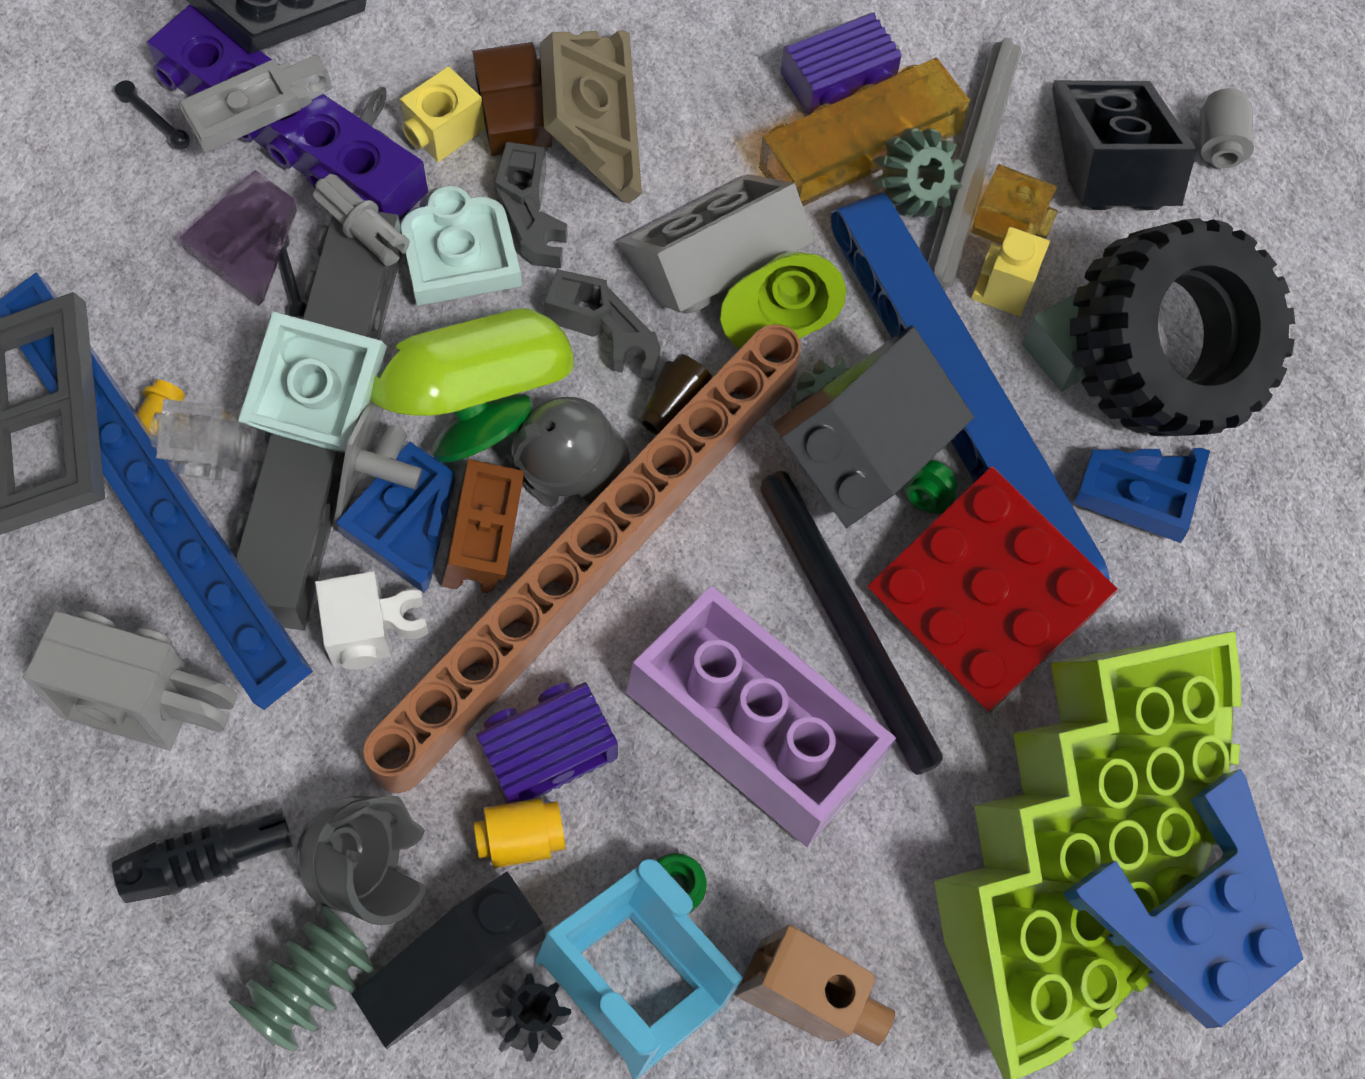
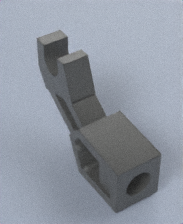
(533, 228)
(628, 334)

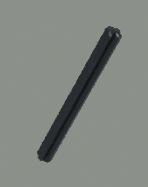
(851, 624)

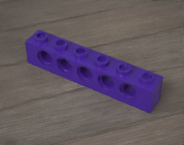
(315, 140)

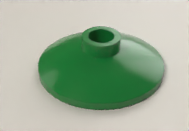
(480, 427)

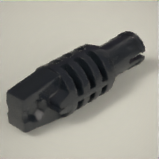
(197, 856)

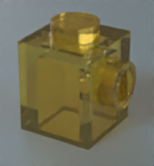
(1014, 202)

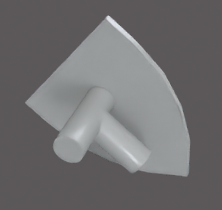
(380, 464)

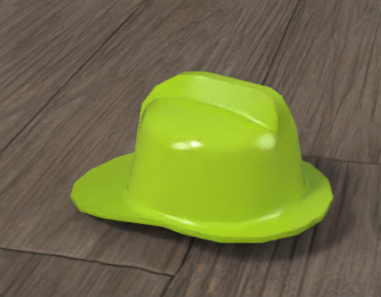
(788, 291)

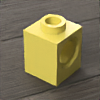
(442, 114)

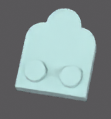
(459, 247)

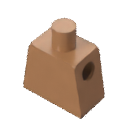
(791, 980)

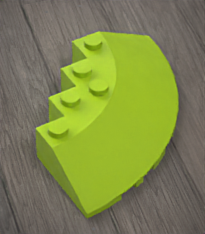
(1098, 788)

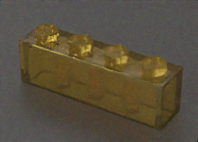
(844, 138)

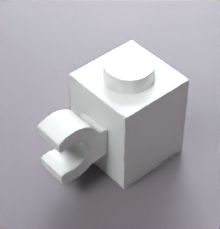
(358, 619)

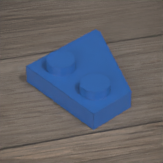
(1144, 488)
(402, 523)

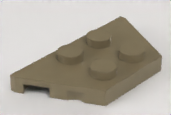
(593, 105)

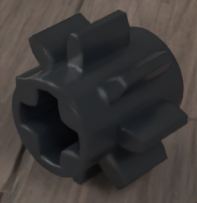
(529, 997)

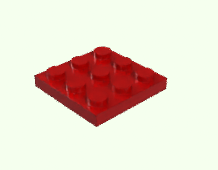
(992, 589)

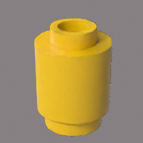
(520, 832)

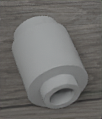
(1226, 128)

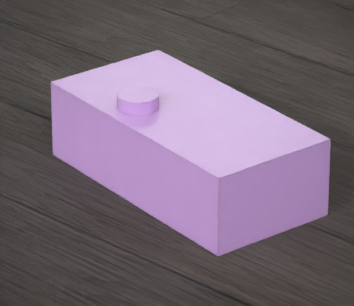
(759, 715)

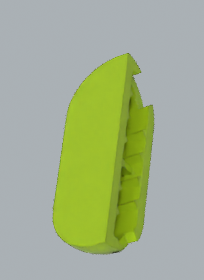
(474, 363)

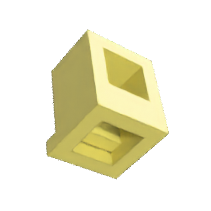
(1010, 271)

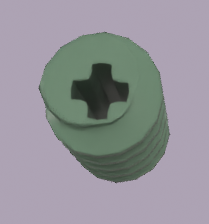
(304, 981)

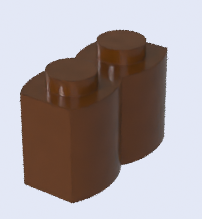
(511, 96)

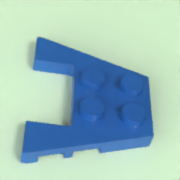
(1219, 934)

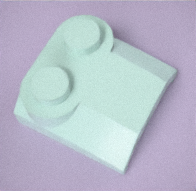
(311, 382)

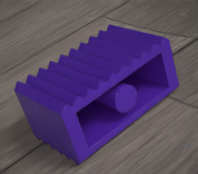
(839, 62)
(547, 742)

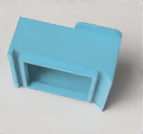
(660, 911)

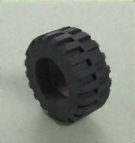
(1241, 319)

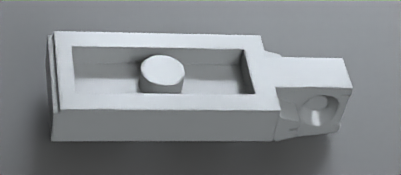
(253, 100)

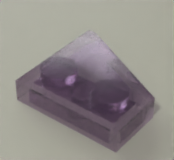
(244, 235)

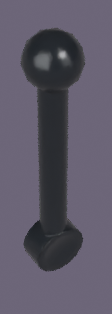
(127, 92)
(297, 307)

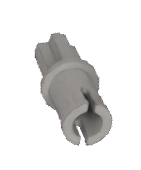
(360, 218)

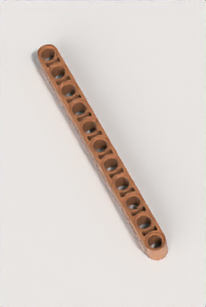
(583, 572)

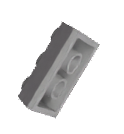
(717, 241)

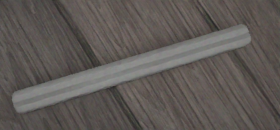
(975, 155)

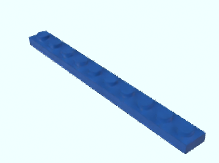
(177, 527)

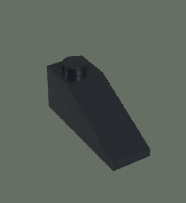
(450, 959)

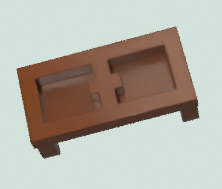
(483, 525)

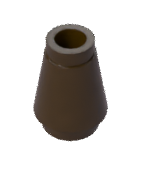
(673, 391)

